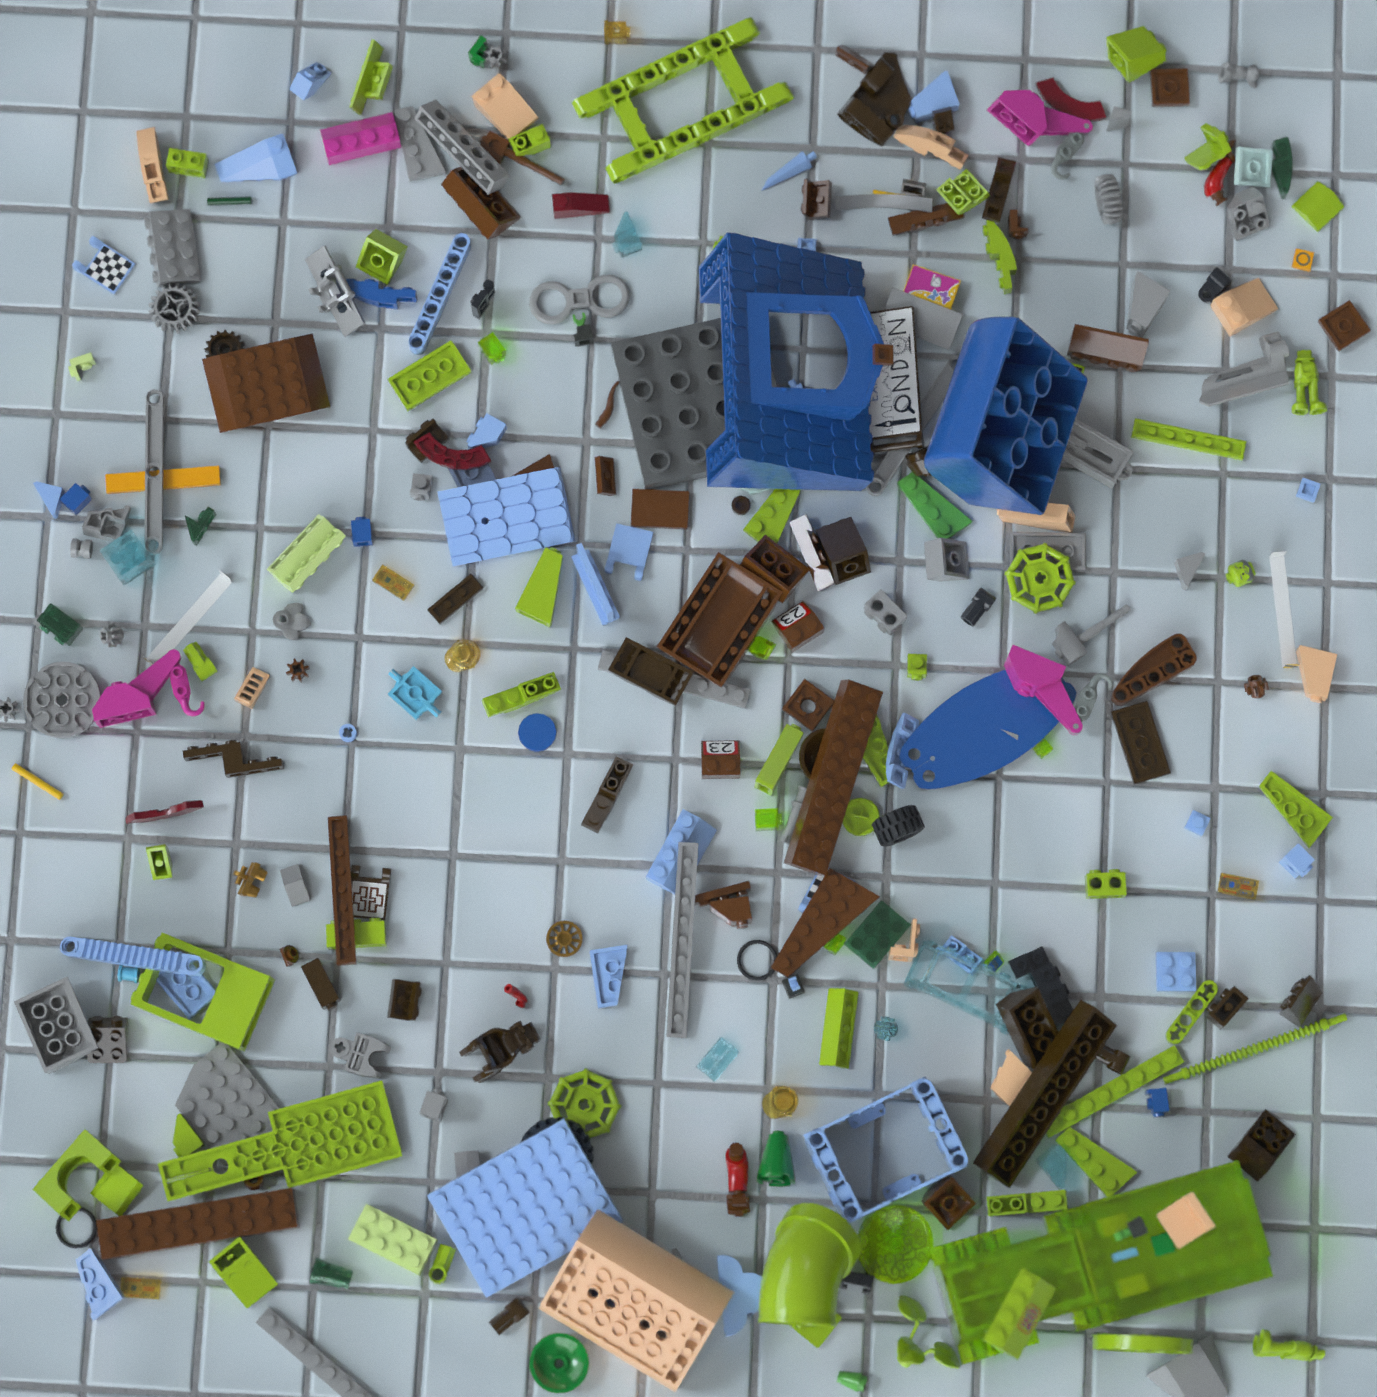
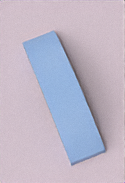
(895, 769)

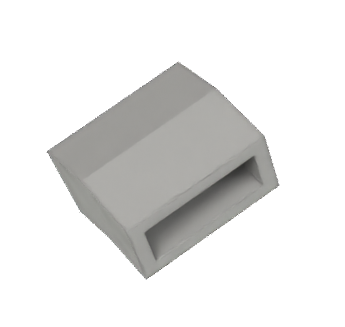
(466, 1161)

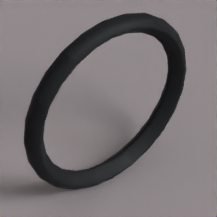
(740, 954)
(82, 1244)

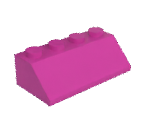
(360, 138)

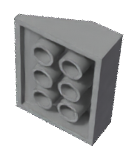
(56, 1025)

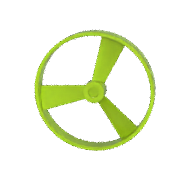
(1142, 1344)

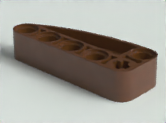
(1155, 663)

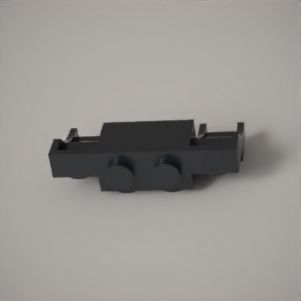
(1046, 978)

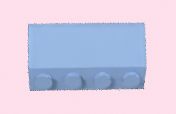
(686, 829)

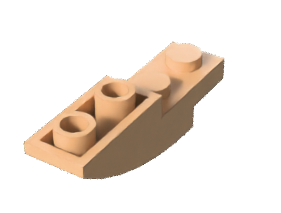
(926, 140)
(151, 165)

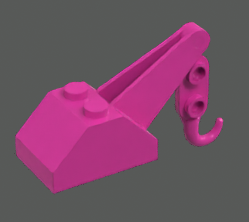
(134, 700)

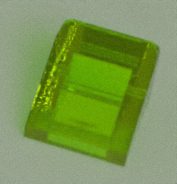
(762, 648)
(835, 944)

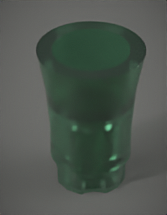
(330, 1274)

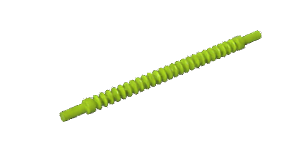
(1185, 1073)

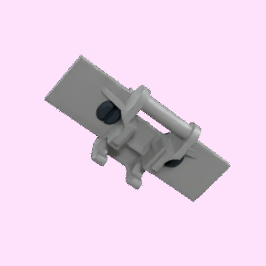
(330, 294)

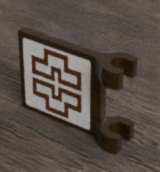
(370, 894)

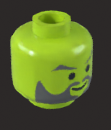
(1240, 573)

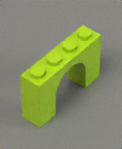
(53, 1185)

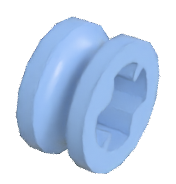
(354, 733)

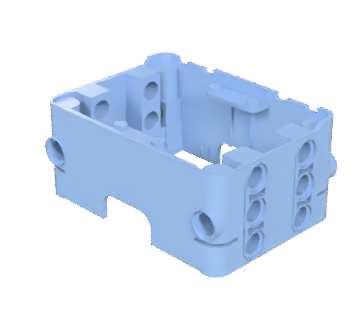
(826, 1160)

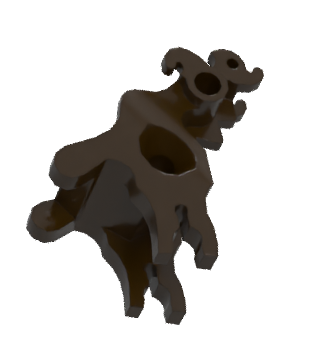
(501, 1047)

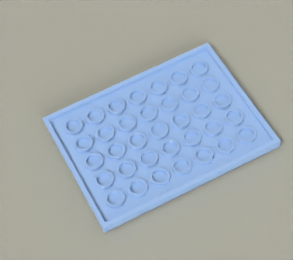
(522, 1207)

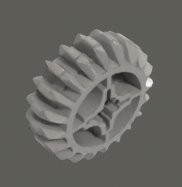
(1108, 199)
(180, 304)

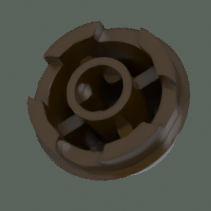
(916, 462)

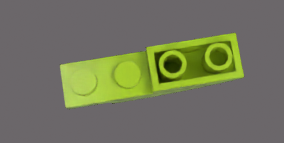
(1000, 249)
(521, 695)
(1027, 1203)

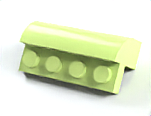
(306, 553)

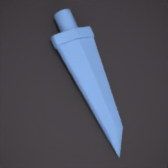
(795, 166)

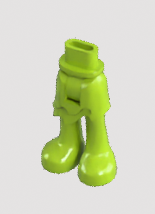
(1306, 375)
(1298, 1350)

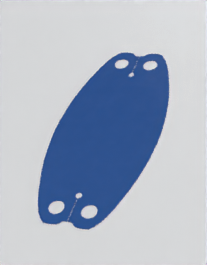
(968, 735)

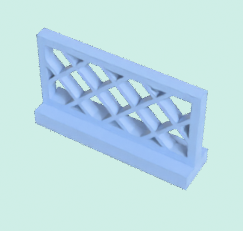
(594, 585)

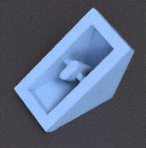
(51, 497)

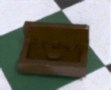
(404, 1000)

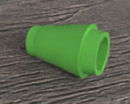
(852, 1380)

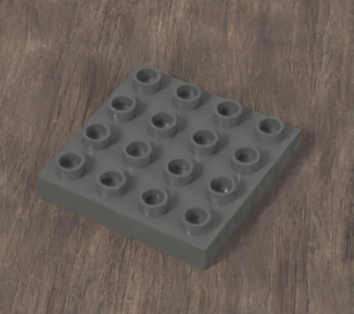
(673, 399)

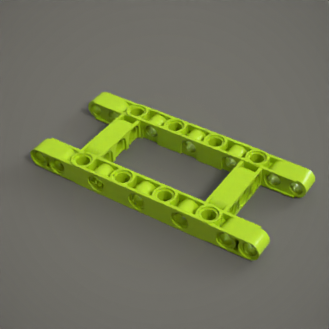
(667, 69)

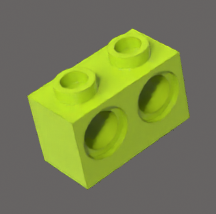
(187, 163)
(1106, 889)

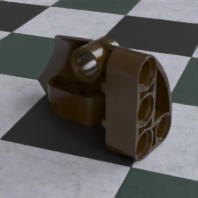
(878, 98)

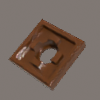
(804, 692)

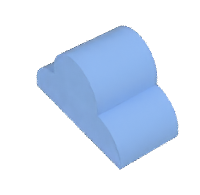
(745, 1297)

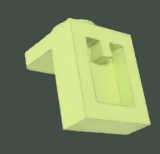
(82, 362)

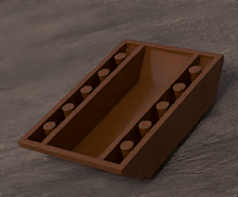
(266, 382)
(720, 620)

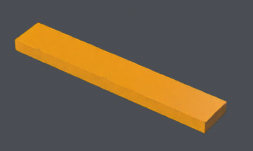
(172, 479)

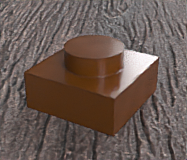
(883, 354)

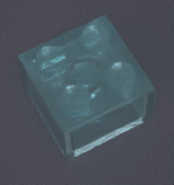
(127, 557)

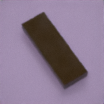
(455, 599)

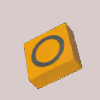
(1302, 259)

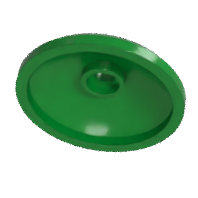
(543, 1363)

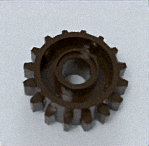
(223, 340)

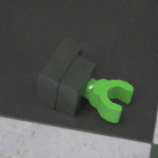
(584, 334)
(1135, 1228)

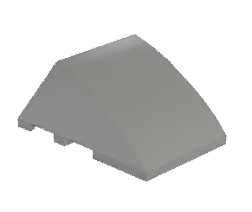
(1193, 1373)

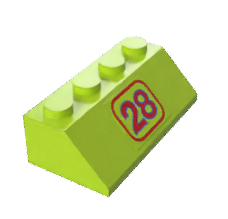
(1019, 1313)

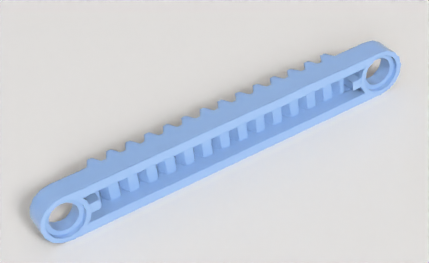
(132, 956)

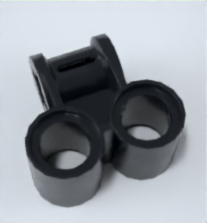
(1216, 282)

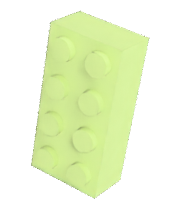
(392, 1239)

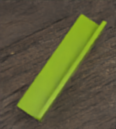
(838, 1027)

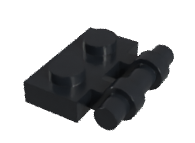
(481, 301)

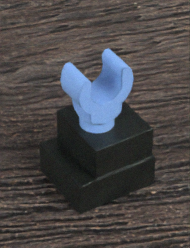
(793, 986)

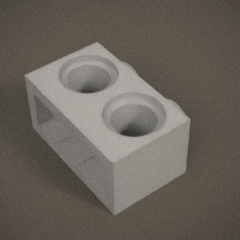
(889, 609)
(434, 1105)

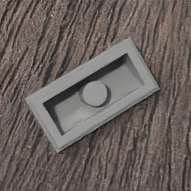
(1118, 119)

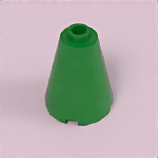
(777, 1162)

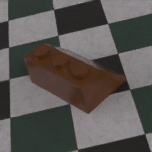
(775, 566)

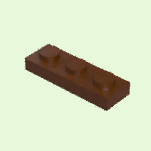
(739, 890)

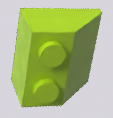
(381, 256)

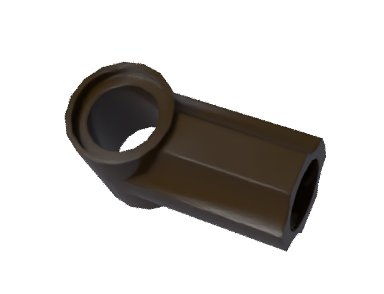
(1114, 1059)
(512, 1313)

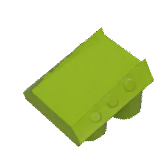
(117, 1190)

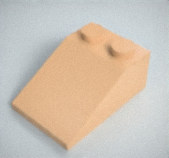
(504, 107)
(1243, 306)

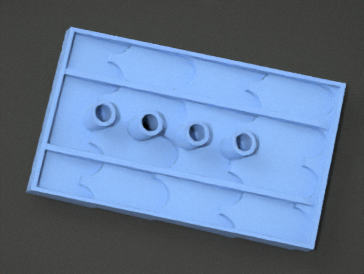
(522, 514)

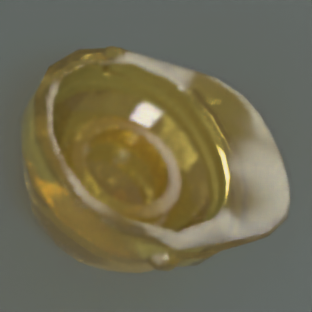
(462, 655)
(780, 1102)

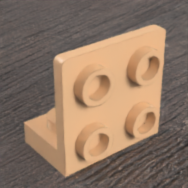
(900, 953)
(1185, 1220)

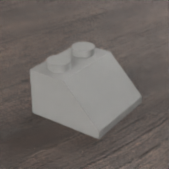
(946, 560)

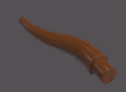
(605, 416)

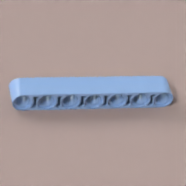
(439, 285)

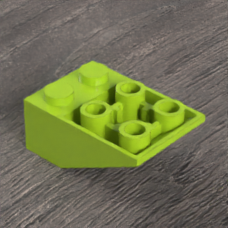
(243, 1272)

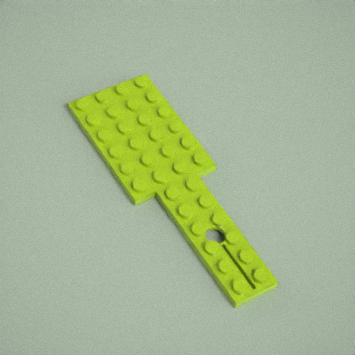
(306, 1142)

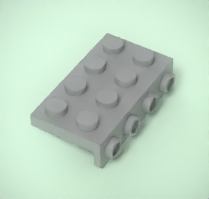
(172, 247)

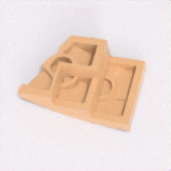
(1010, 1078)

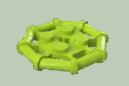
(1049, 584)
(594, 1098)

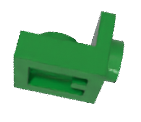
(476, 50)

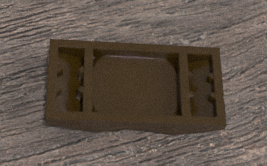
(650, 671)

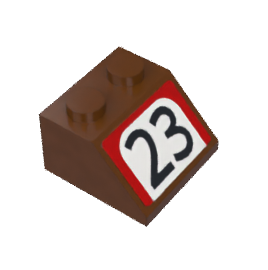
(798, 626)
(720, 759)
(733, 911)

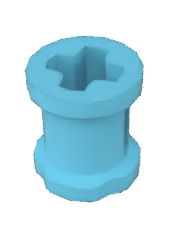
(128, 973)

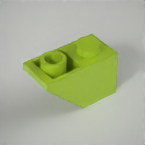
(530, 141)

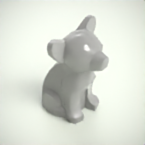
(1235, 72)

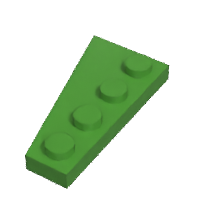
(934, 509)

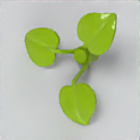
(908, 1352)

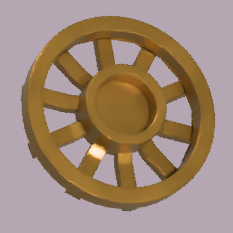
(564, 938)

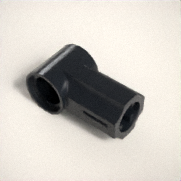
(980, 603)

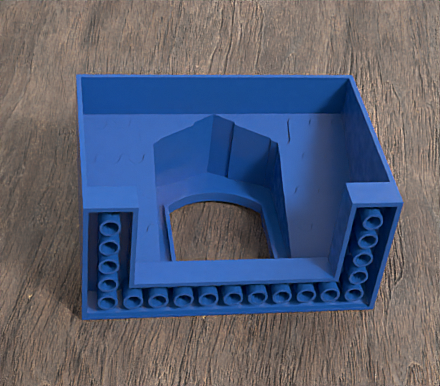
(782, 432)

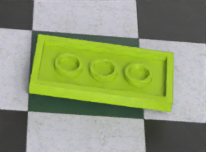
(429, 375)

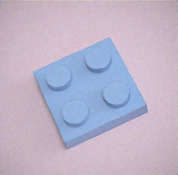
(1175, 972)

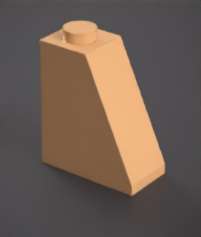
(1316, 672)

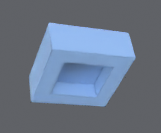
(1308, 490)
(1197, 823)

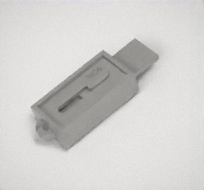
(1097, 455)

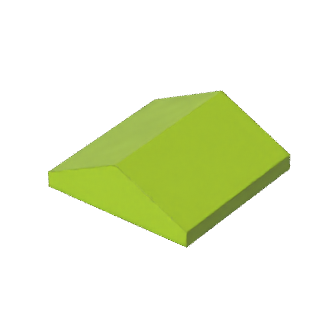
(1318, 206)

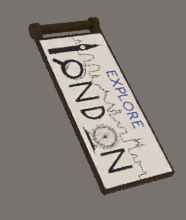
(896, 394)

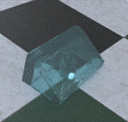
(717, 1059)

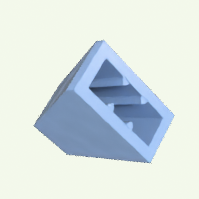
(935, 96)

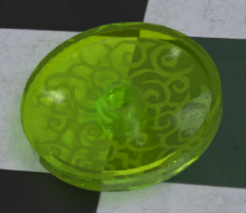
(895, 1243)

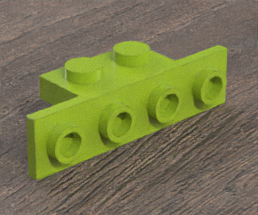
(372, 78)

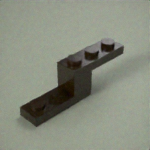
(233, 759)

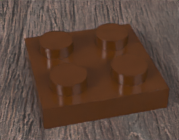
(1169, 87)
(1344, 325)

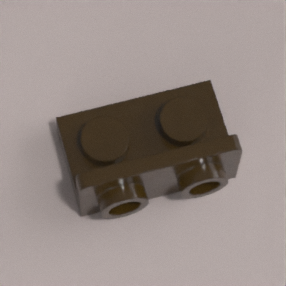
(426, 427)

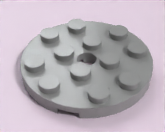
(42, 695)

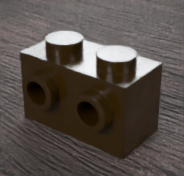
(1227, 1007)

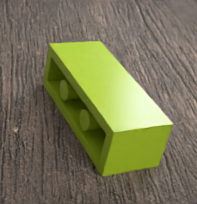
(366, 933)

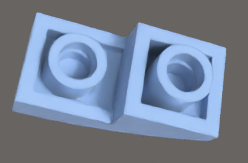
(962, 950)

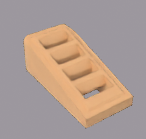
(244, 701)

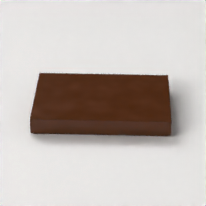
(659, 509)

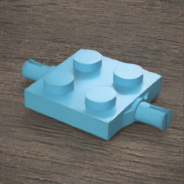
(414, 693)

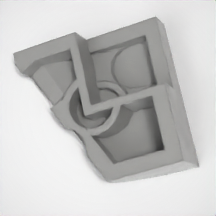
(106, 524)

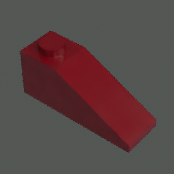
(579, 204)

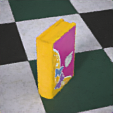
(932, 286)

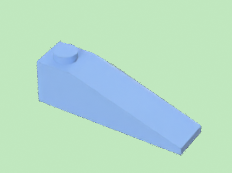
(261, 161)

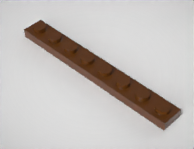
(342, 890)

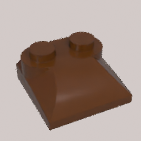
(947, 1201)

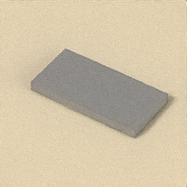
(932, 320)
(1067, 543)

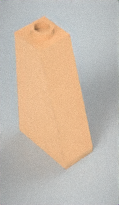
(1056, 518)

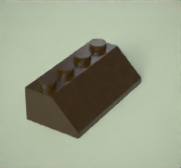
(1028, 1024)

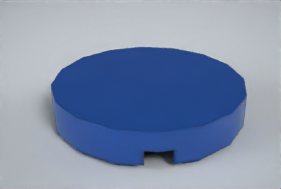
(537, 732)

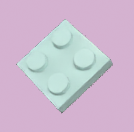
(1253, 167)

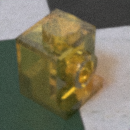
(613, 37)

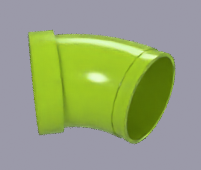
(806, 1267)

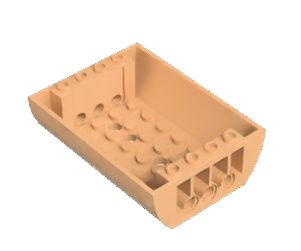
(644, 1285)

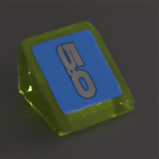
(994, 960)

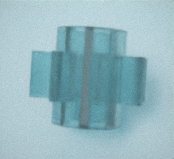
(885, 1028)

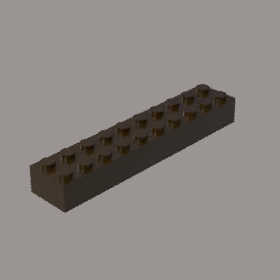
(1044, 1093)

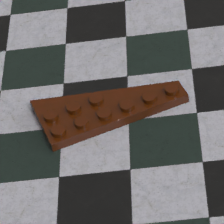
(826, 915)

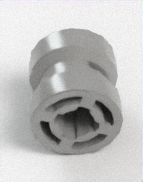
(81, 548)

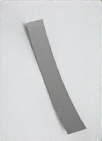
(883, 201)

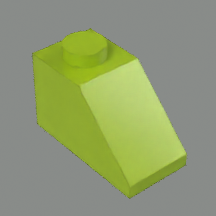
(159, 861)
(185, 1138)

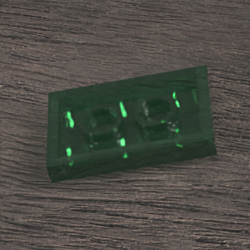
(877, 934)

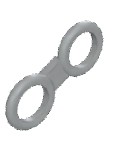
(579, 299)

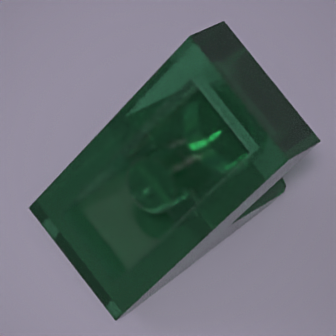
(198, 529)

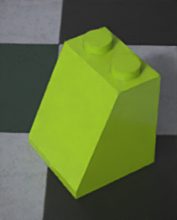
(1135, 52)

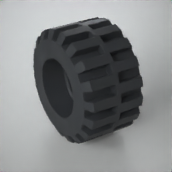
(898, 825)

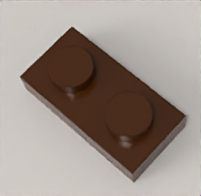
(605, 475)

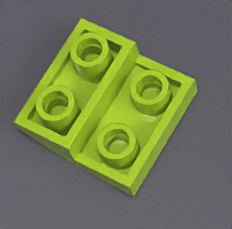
(963, 192)

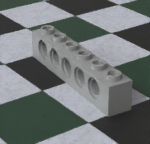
(462, 146)

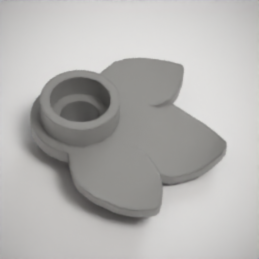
(294, 620)

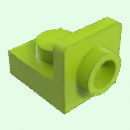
(917, 666)

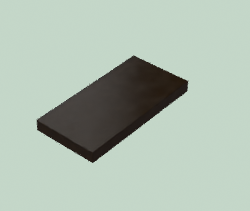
(1140, 742)

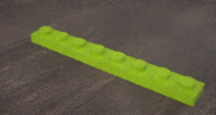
(1115, 1089)

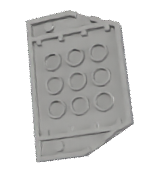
(224, 1100)

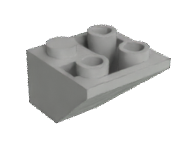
(1247, 213)

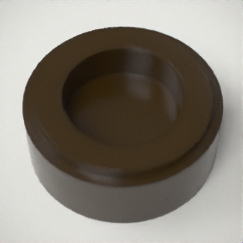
(740, 505)

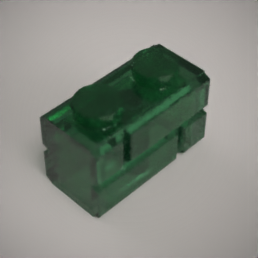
(59, 624)

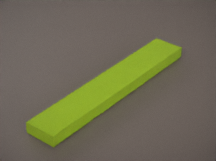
(1188, 439)

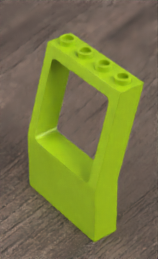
(234, 1004)

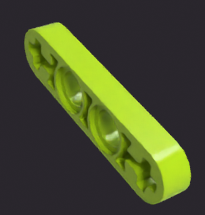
(1191, 1012)

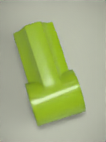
(201, 664)
(442, 1262)

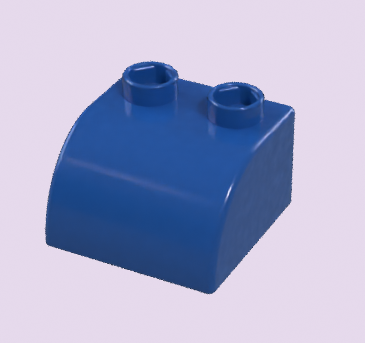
(1005, 418)

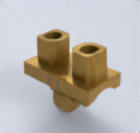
(246, 887)

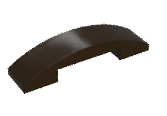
(999, 190)

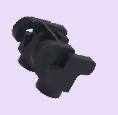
(858, 1279)

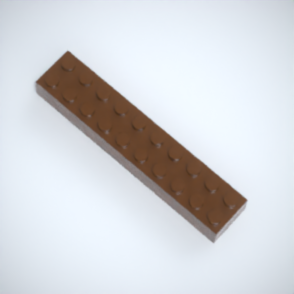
(833, 777)
(197, 1224)

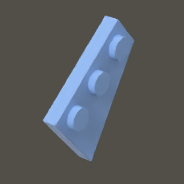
(608, 973)
(99, 1284)

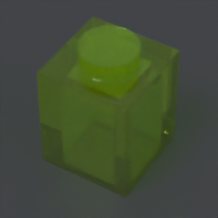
(492, 349)
(767, 819)

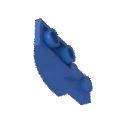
(388, 297)

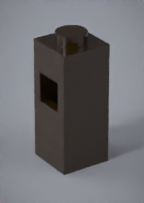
(321, 984)

